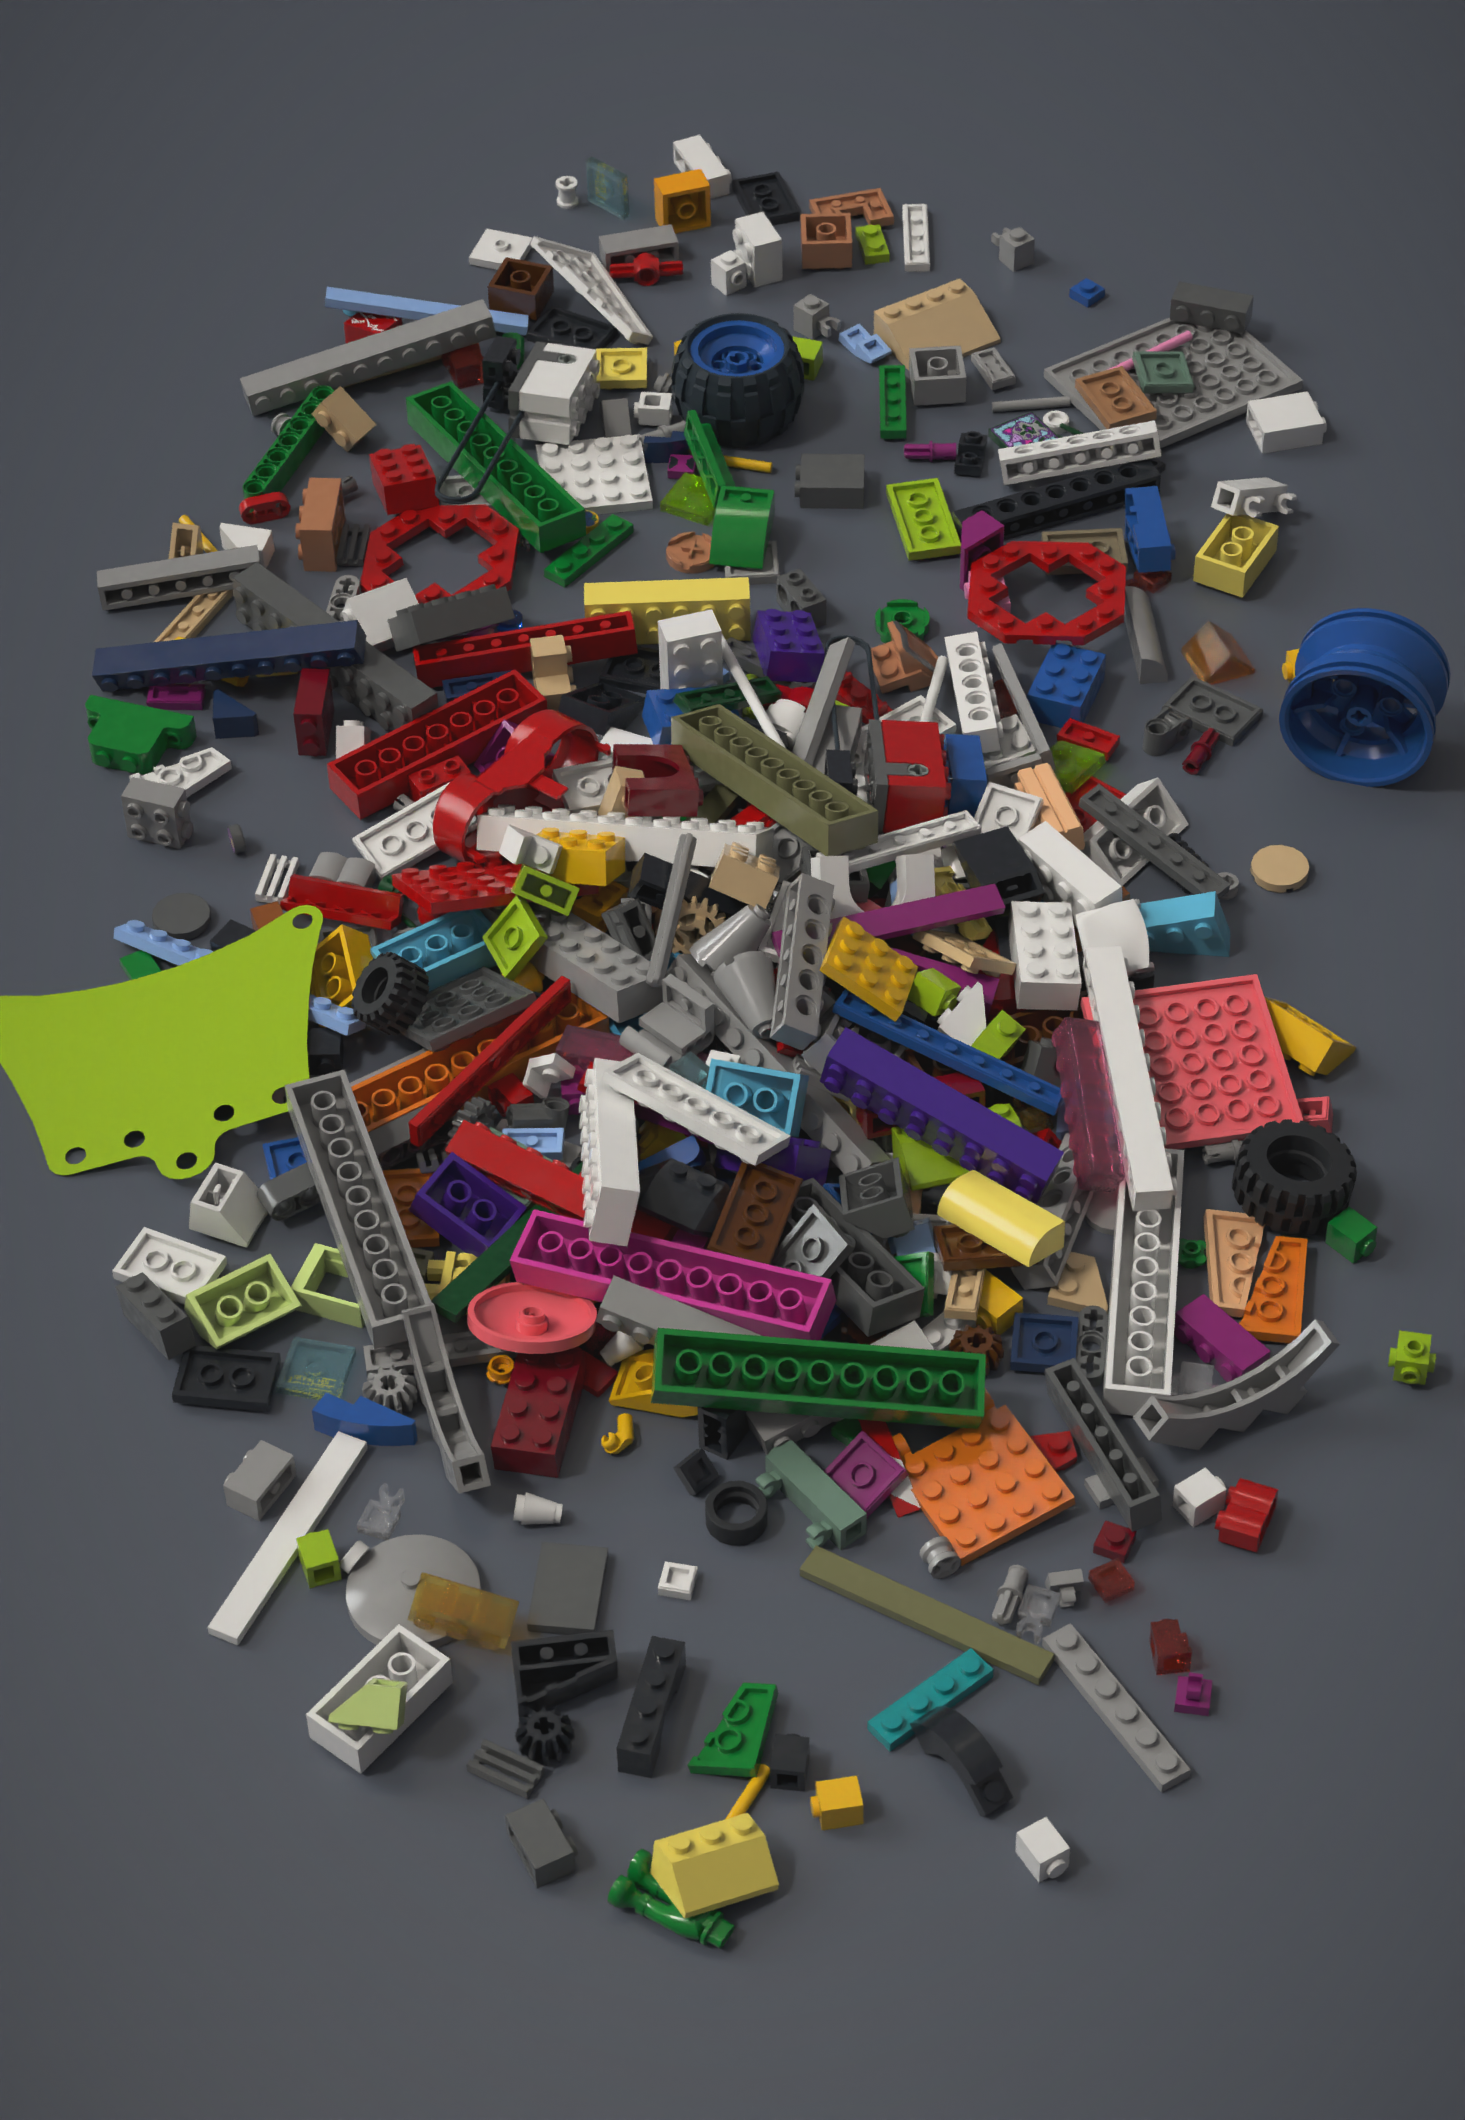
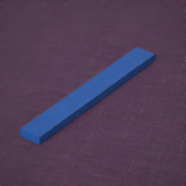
(952, 1053)

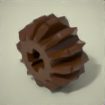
(979, 1341)

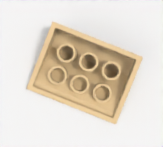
(936, 319)

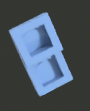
(864, 345)

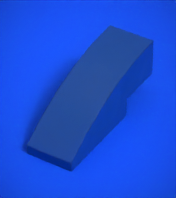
(363, 1421)

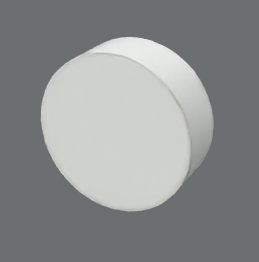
(1054, 419)
(353, 1556)

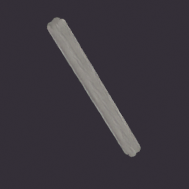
(671, 910)

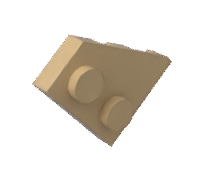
(1078, 1285)

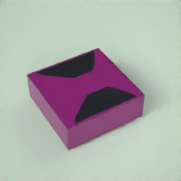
(679, 464)

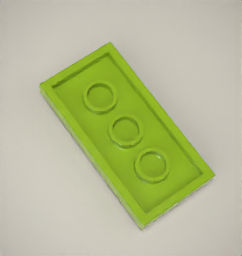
(923, 519)

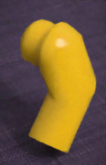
(623, 1436)

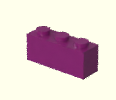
(1218, 1339)

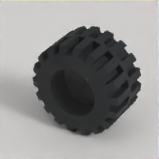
(390, 993)

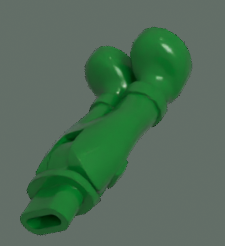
(624, 1893)

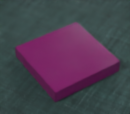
(866, 1473)

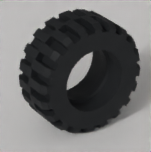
(1298, 1151)

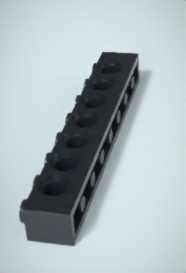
(1064, 499)

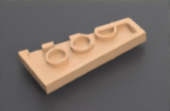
(1231, 1257)

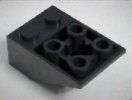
(999, 860)

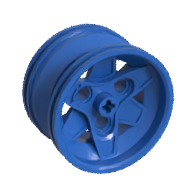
(1352, 697)

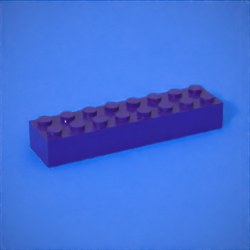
(940, 1116)

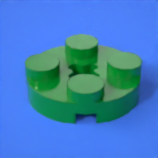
(915, 618)

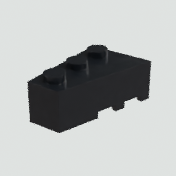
(561, 1668)

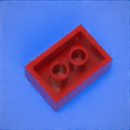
(403, 479)

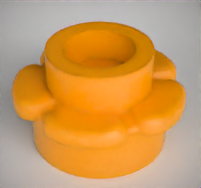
(500, 1369)

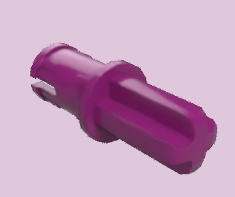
(930, 451)

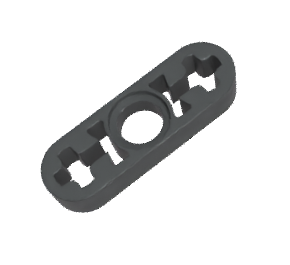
(1099, 1336)

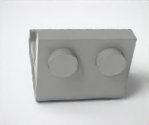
(673, 1027)

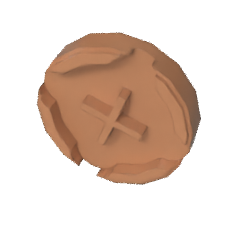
(689, 552)

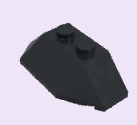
(682, 1196)

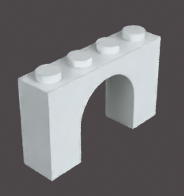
(913, 872)

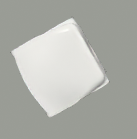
(1118, 926)

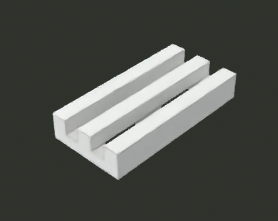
(281, 864)

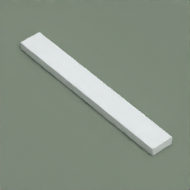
(281, 1546)

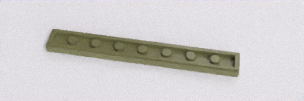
(927, 1615)

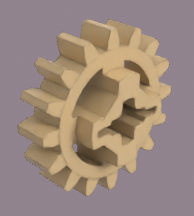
(692, 916)

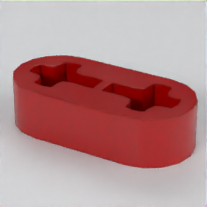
(264, 508)

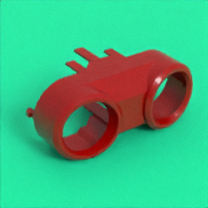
(513, 779)

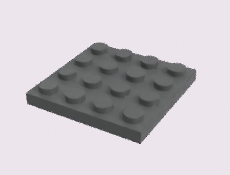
(467, 1006)

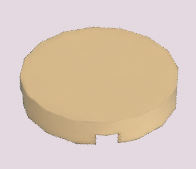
(1279, 868)

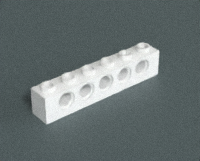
(1079, 452)
(974, 689)

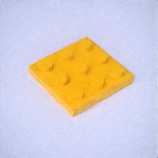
(869, 968)

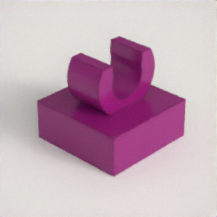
(1193, 1695)

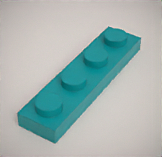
(941, 1689)

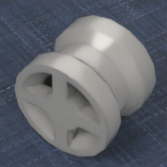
(940, 1557)

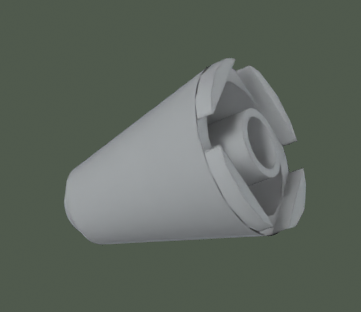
(734, 936)
(750, 989)

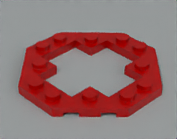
(446, 520)
(1045, 629)

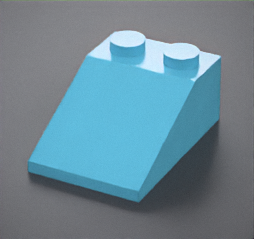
(763, 1092)

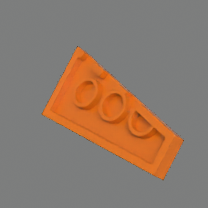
(1278, 1294)

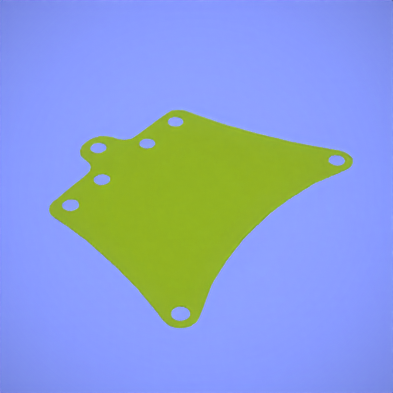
(165, 1051)

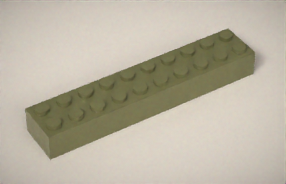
(776, 780)

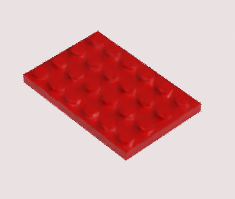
(465, 886)

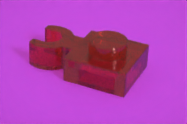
(1150, 580)

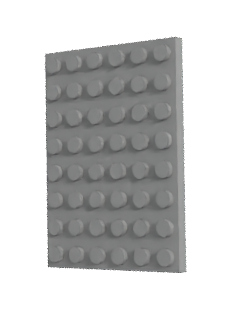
(1223, 365)

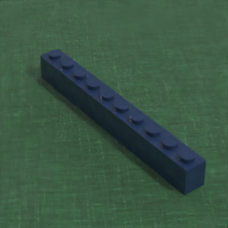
(229, 656)

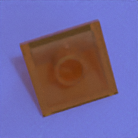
(1216, 655)

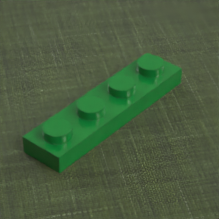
(892, 402)
(588, 550)

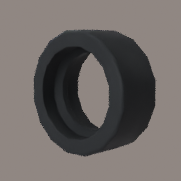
(737, 1532)

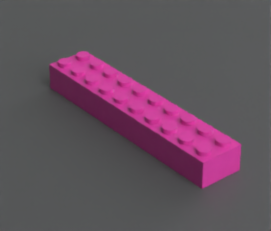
(750, 1294)

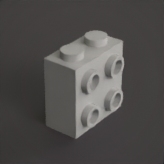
(156, 813)

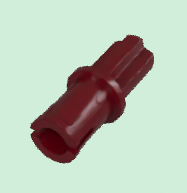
(1201, 751)

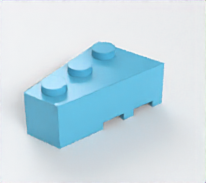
(1187, 925)

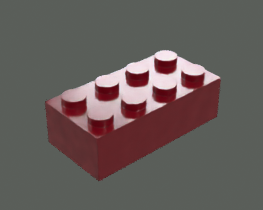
(538, 1412)

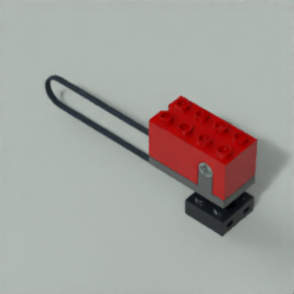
(901, 765)

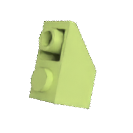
(375, 1705)

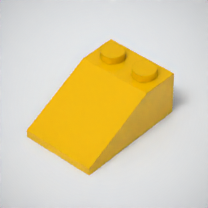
(634, 1387)

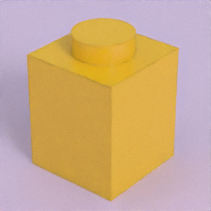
(838, 1803)

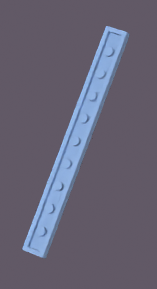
(180, 952)

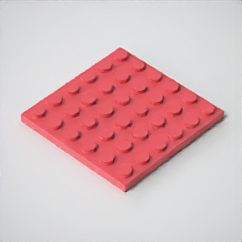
(1213, 1060)

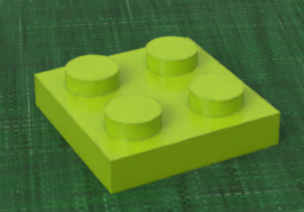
(514, 937)

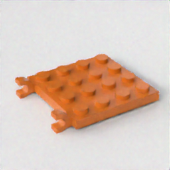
(984, 1483)

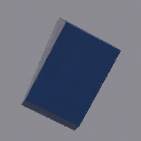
(232, 718)

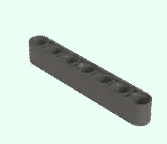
(297, 1191)

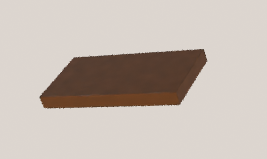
(755, 1213)

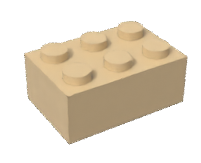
(745, 875)

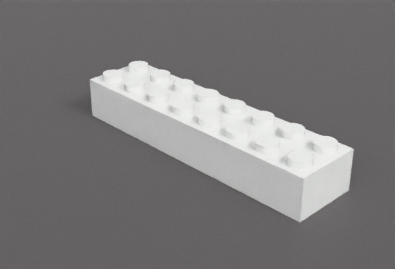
(608, 1158)

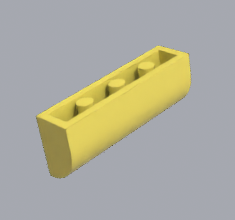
(1002, 1218)

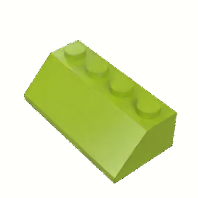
(925, 1166)

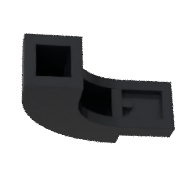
(968, 1752)

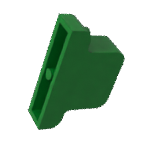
(134, 735)

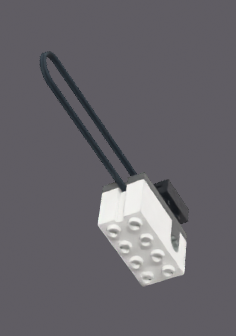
(544, 398)

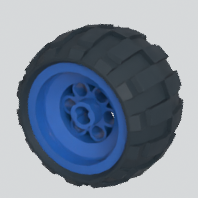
(739, 377)

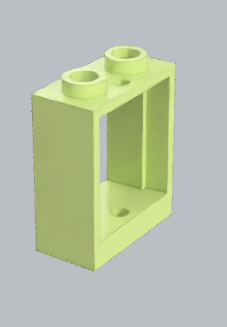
(319, 1261)

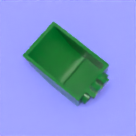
(742, 527)

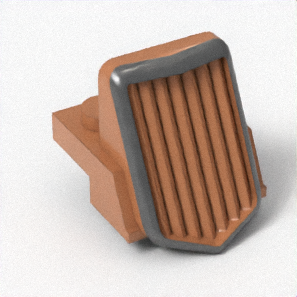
(903, 661)

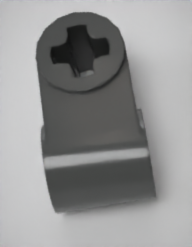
(1165, 731)

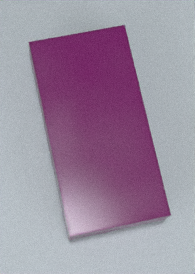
(177, 697)

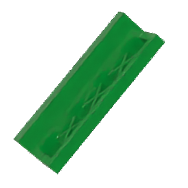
(707, 456)

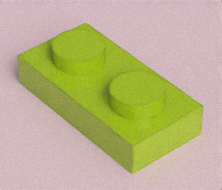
(872, 244)

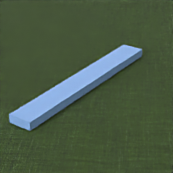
(412, 308)

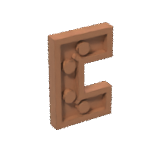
(868, 202)

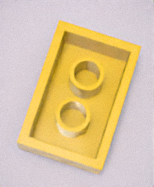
(587, 857)

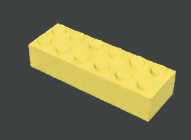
(673, 598)

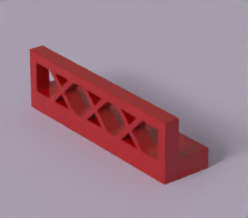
(345, 902)

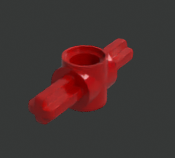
(646, 269)

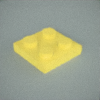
(622, 368)

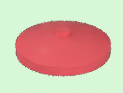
(530, 1319)

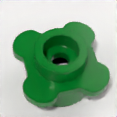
(1191, 1253)

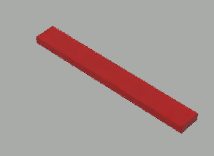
(489, 1061)

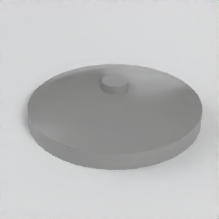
(387, 1578)

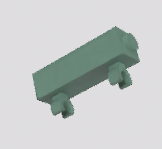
(815, 1494)

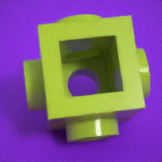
(1412, 1358)

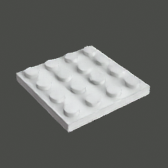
(600, 472)

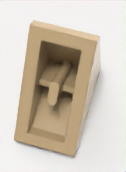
(185, 540)

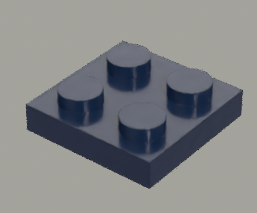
(1042, 1341)

